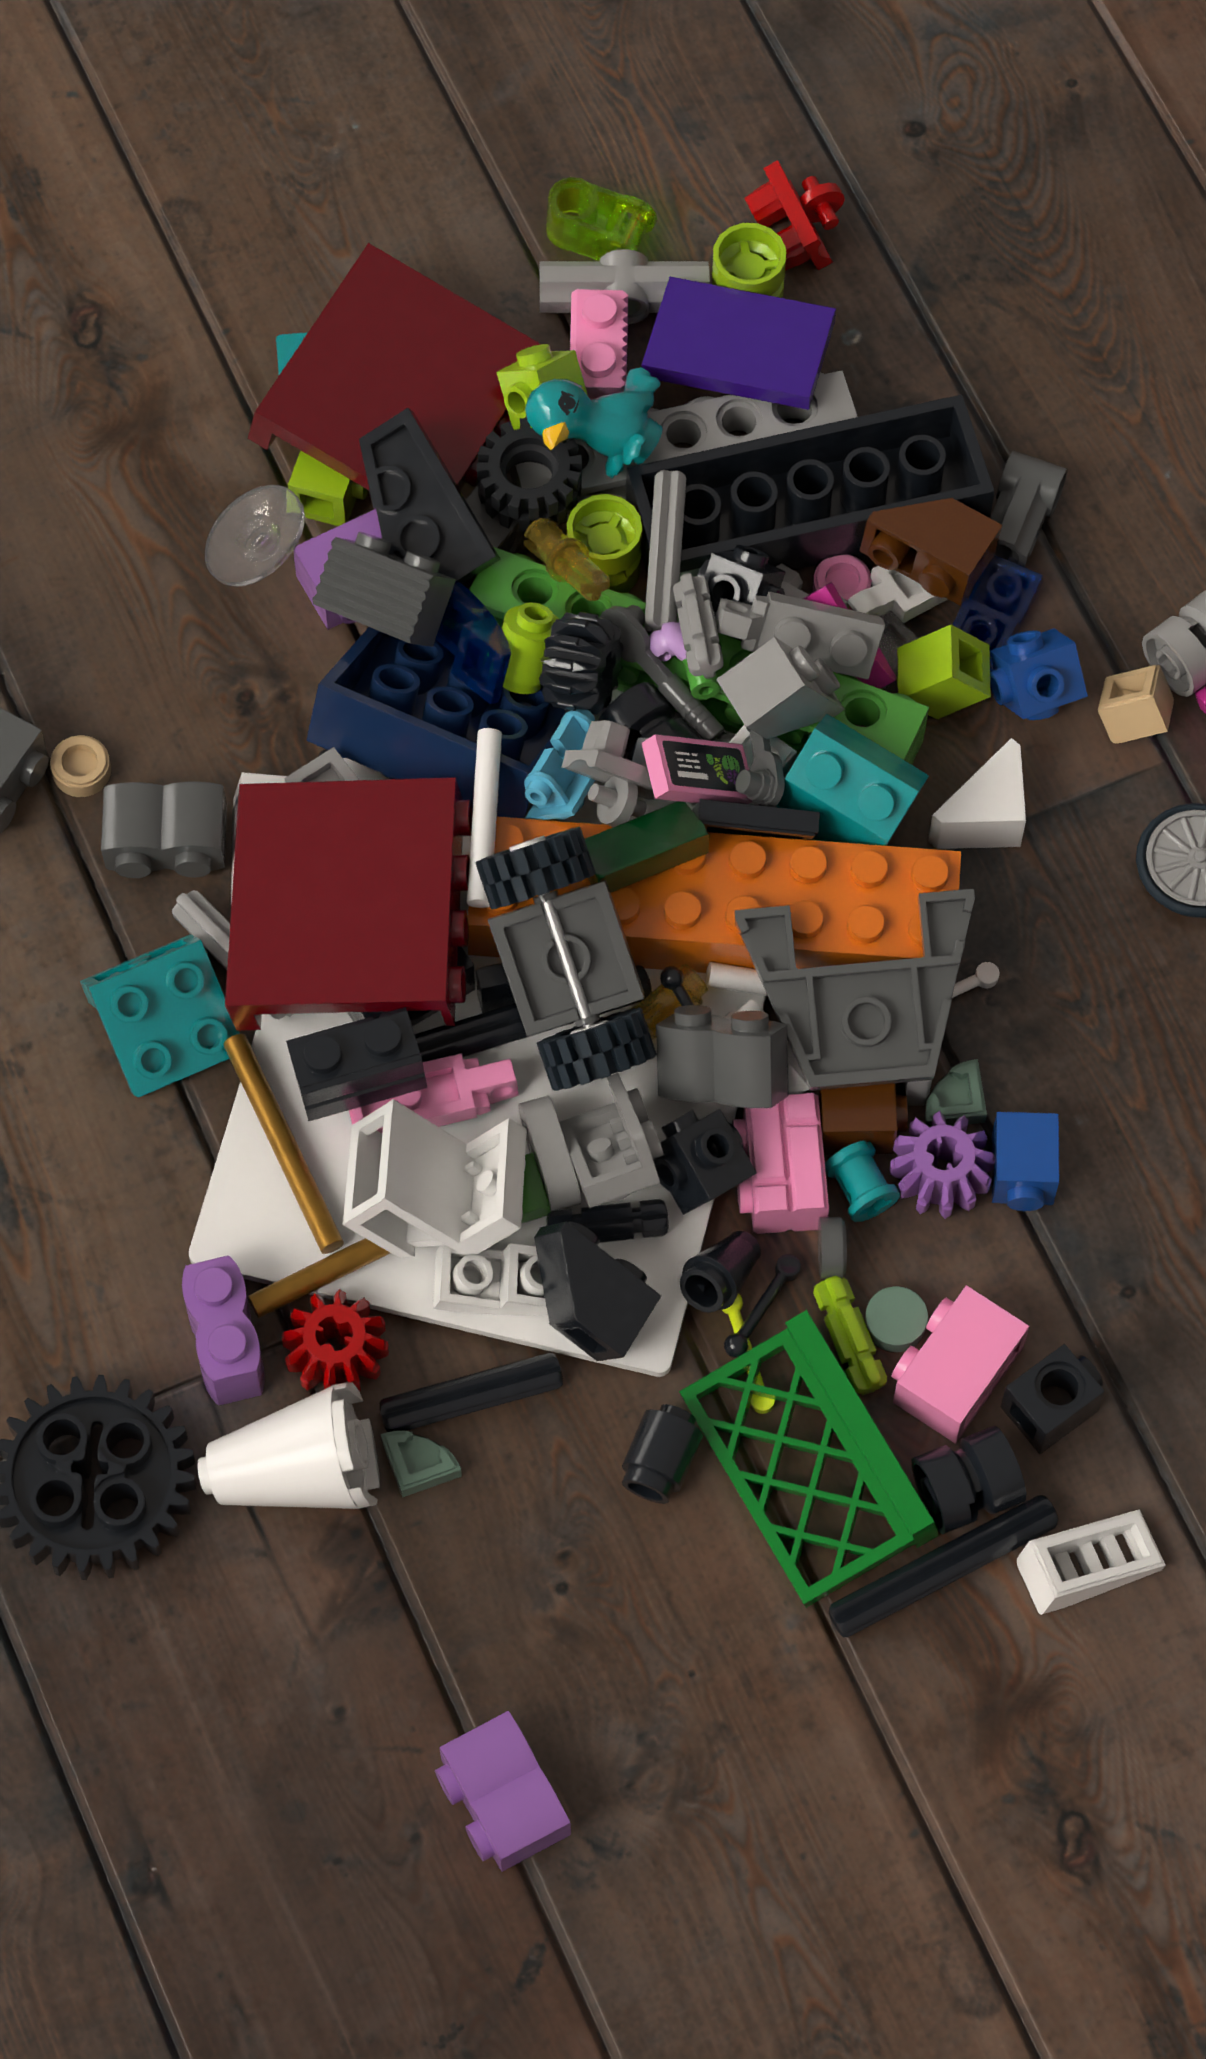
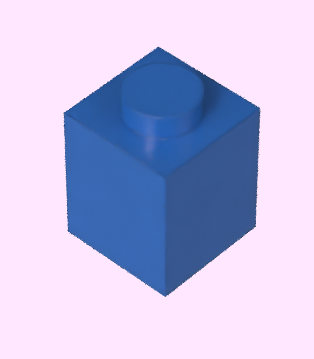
(1025, 1159)

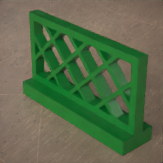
(855, 1431)

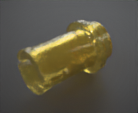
(663, 1002)

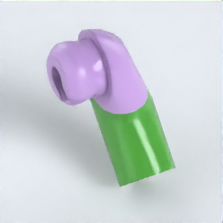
(669, 643)

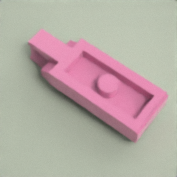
(455, 1090)

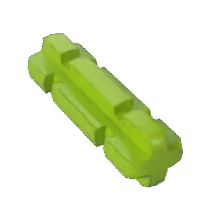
(850, 1335)

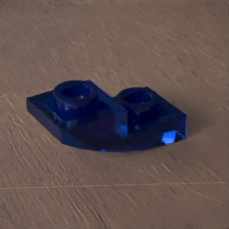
(998, 603)

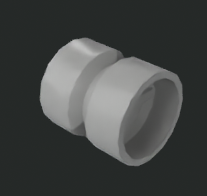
(1181, 647)

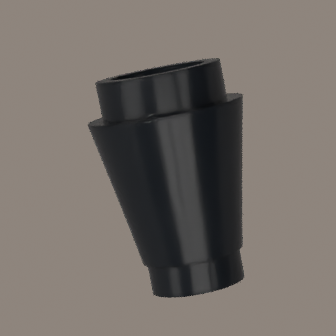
(718, 1273)

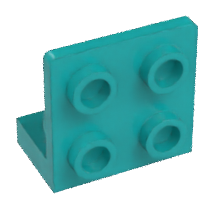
(163, 1014)

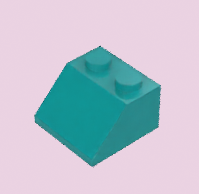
(852, 784)

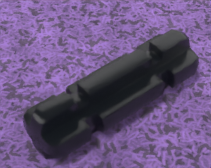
(619, 1220)

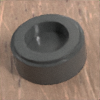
(832, 1247)

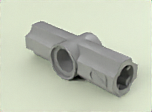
(616, 270)

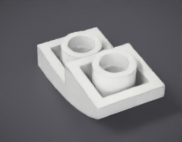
(489, 1281)

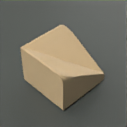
(1136, 704)

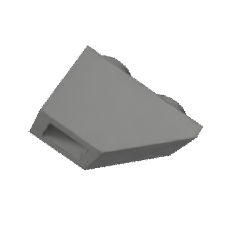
(781, 689)

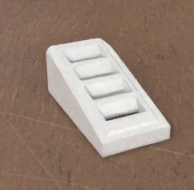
(1053, 1578)

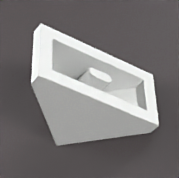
(986, 808)

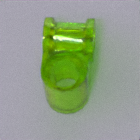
(601, 219)

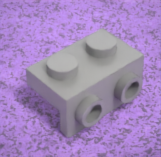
(613, 1147)

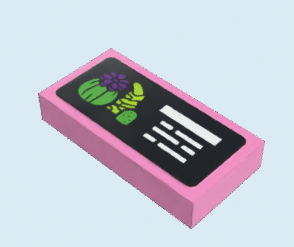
(694, 769)

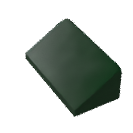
(647, 845)

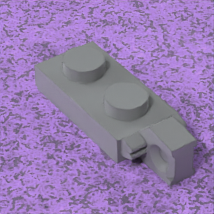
(837, 635)

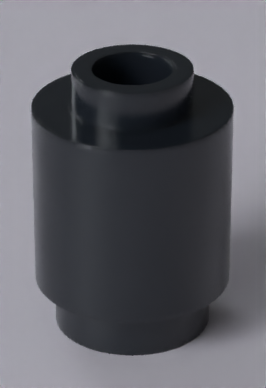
(661, 1453)

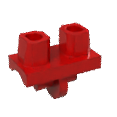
(780, 199)

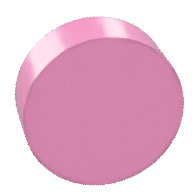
(845, 572)

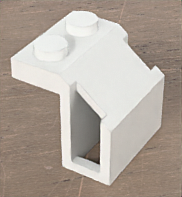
(431, 1188)

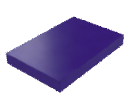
(739, 342)

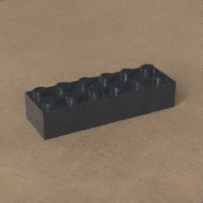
(815, 487)

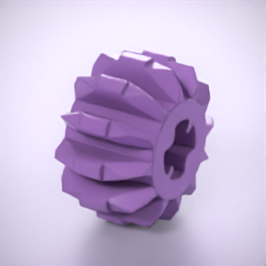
(961, 1178)

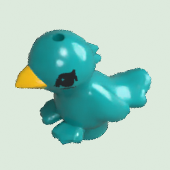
(610, 424)

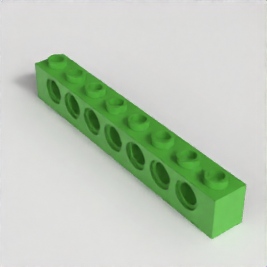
(889, 718)

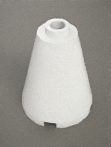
(297, 1457)

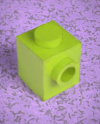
(533, 368)
(323, 491)
(944, 671)

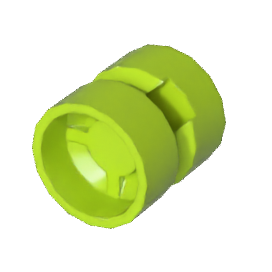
(750, 260)
(612, 535)

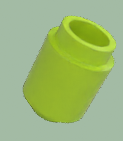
(525, 631)

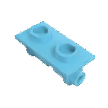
(555, 790)

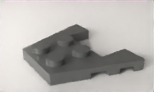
(863, 1018)

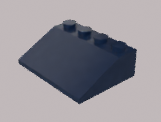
(414, 719)

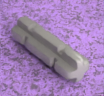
(698, 626)

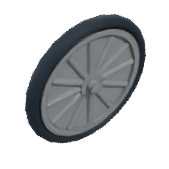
(1174, 859)

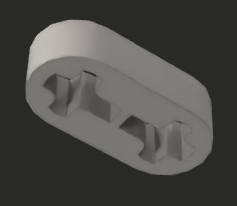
(550, 1152)

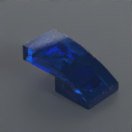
(476, 642)

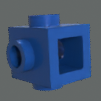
(1037, 674)

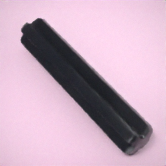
(471, 1393)

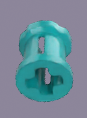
(861, 1181)

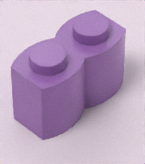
(223, 1330)
(503, 1792)

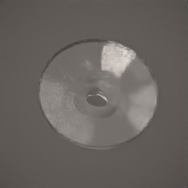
(254, 535)

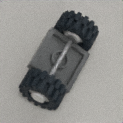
(566, 959)

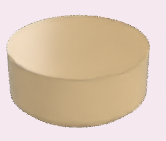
(80, 766)

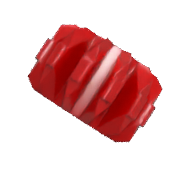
(350, 1327)

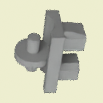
(604, 762)

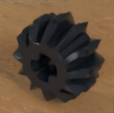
(581, 662)

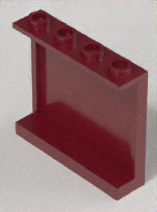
(388, 347)
(348, 898)

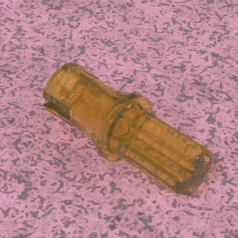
(566, 558)

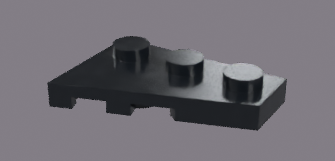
(420, 501)

